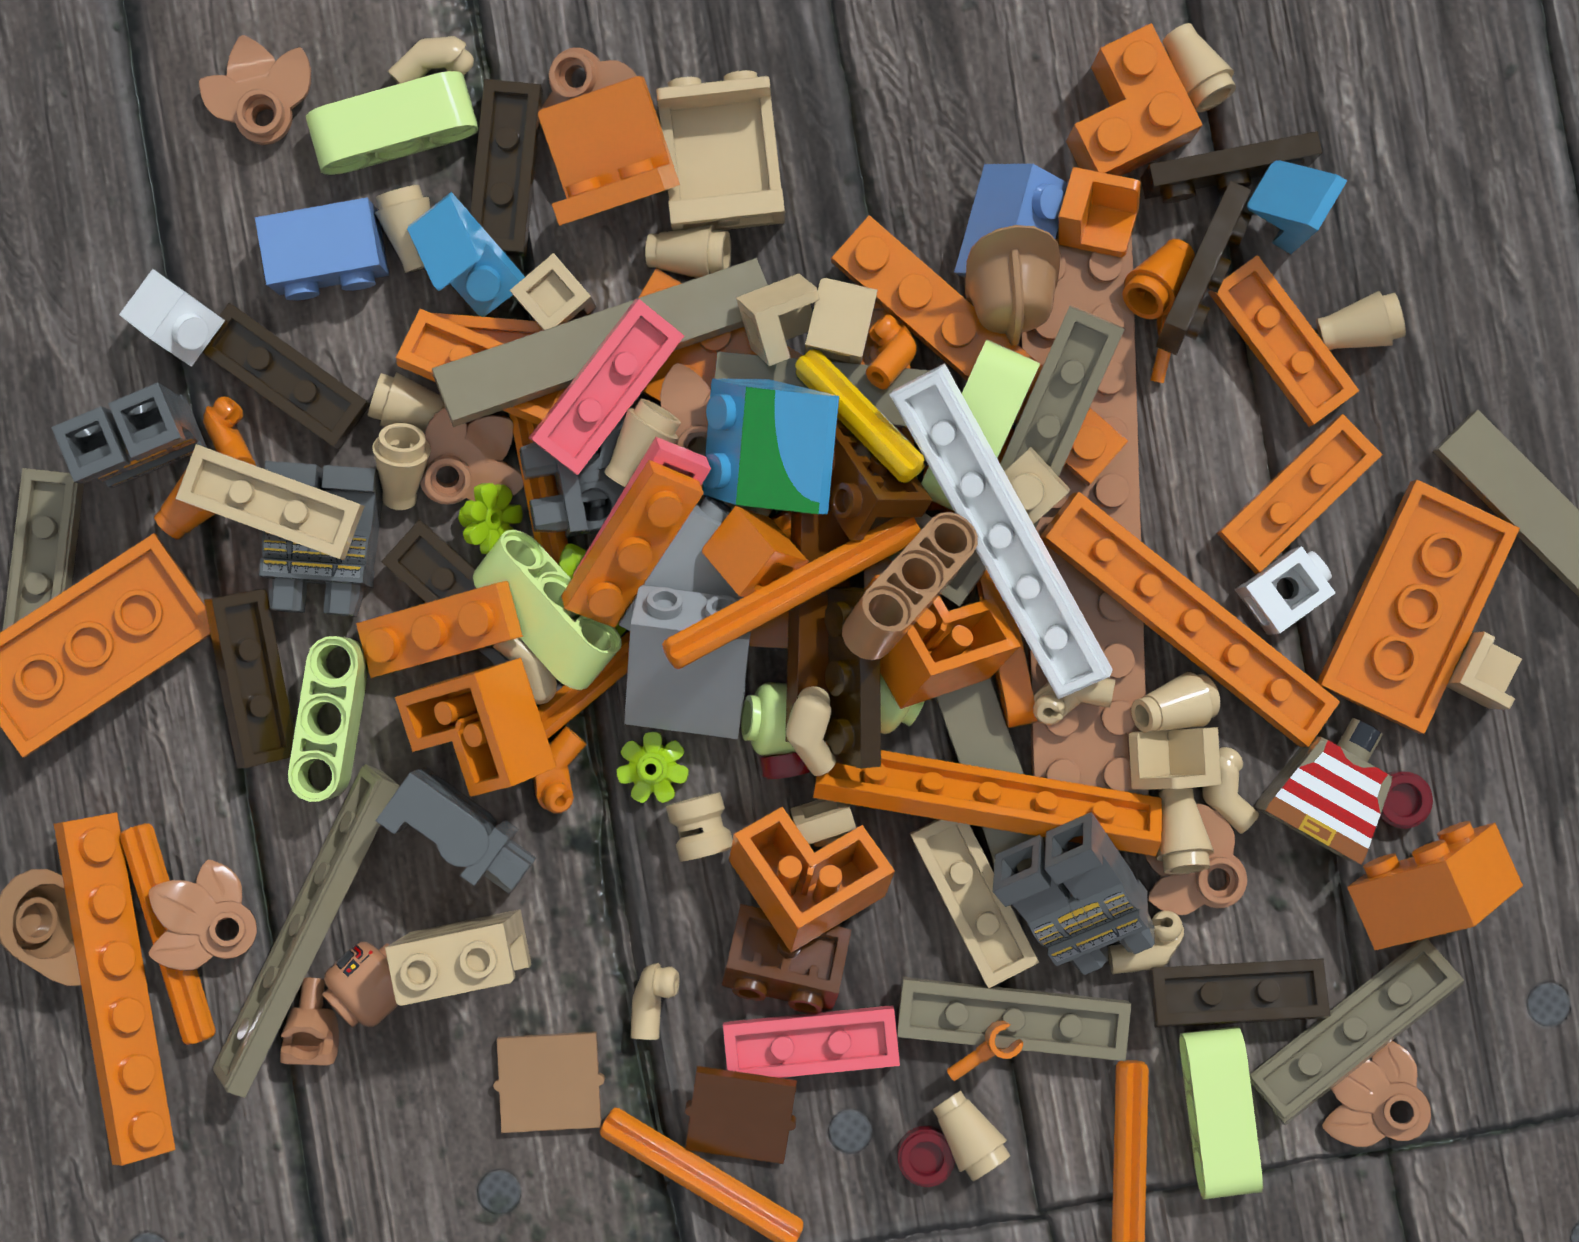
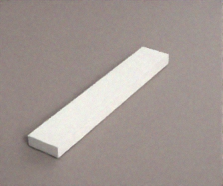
(1006, 536)

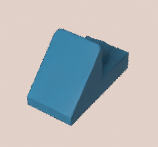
(1295, 201)
(463, 254)

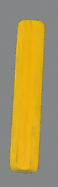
(861, 416)

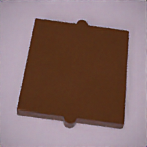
(740, 1114)

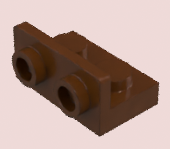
(867, 489)
(764, 966)

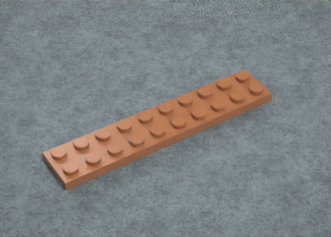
(1093, 740)

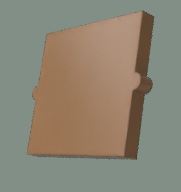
(549, 1082)

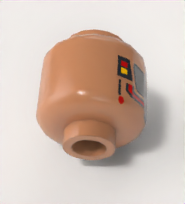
(361, 985)

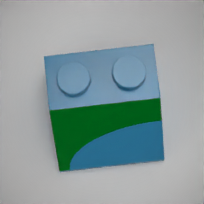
(770, 445)

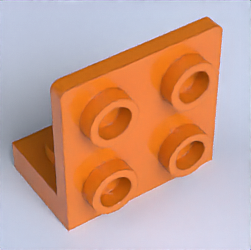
(607, 149)

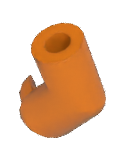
(895, 351)
(221, 427)
(554, 787)

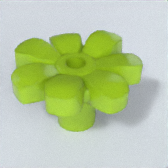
(488, 515)
(666, 767)

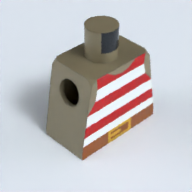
(1332, 792)

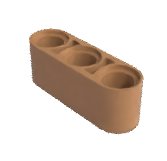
(909, 586)

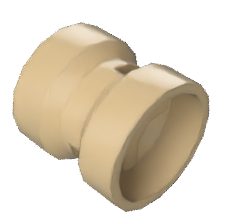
(697, 813)

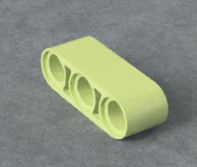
(392, 122)
(994, 397)
(564, 641)
(309, 740)
(1221, 1112)

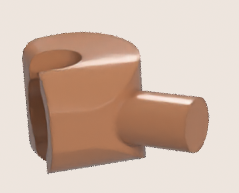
(310, 1030)

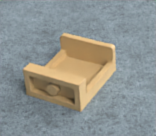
(722, 152)
(458, 957)

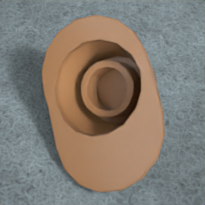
(1013, 279)
(38, 925)

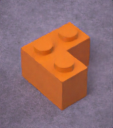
(1146, 109)
(947, 651)
(488, 720)
(807, 889)
(1438, 889)

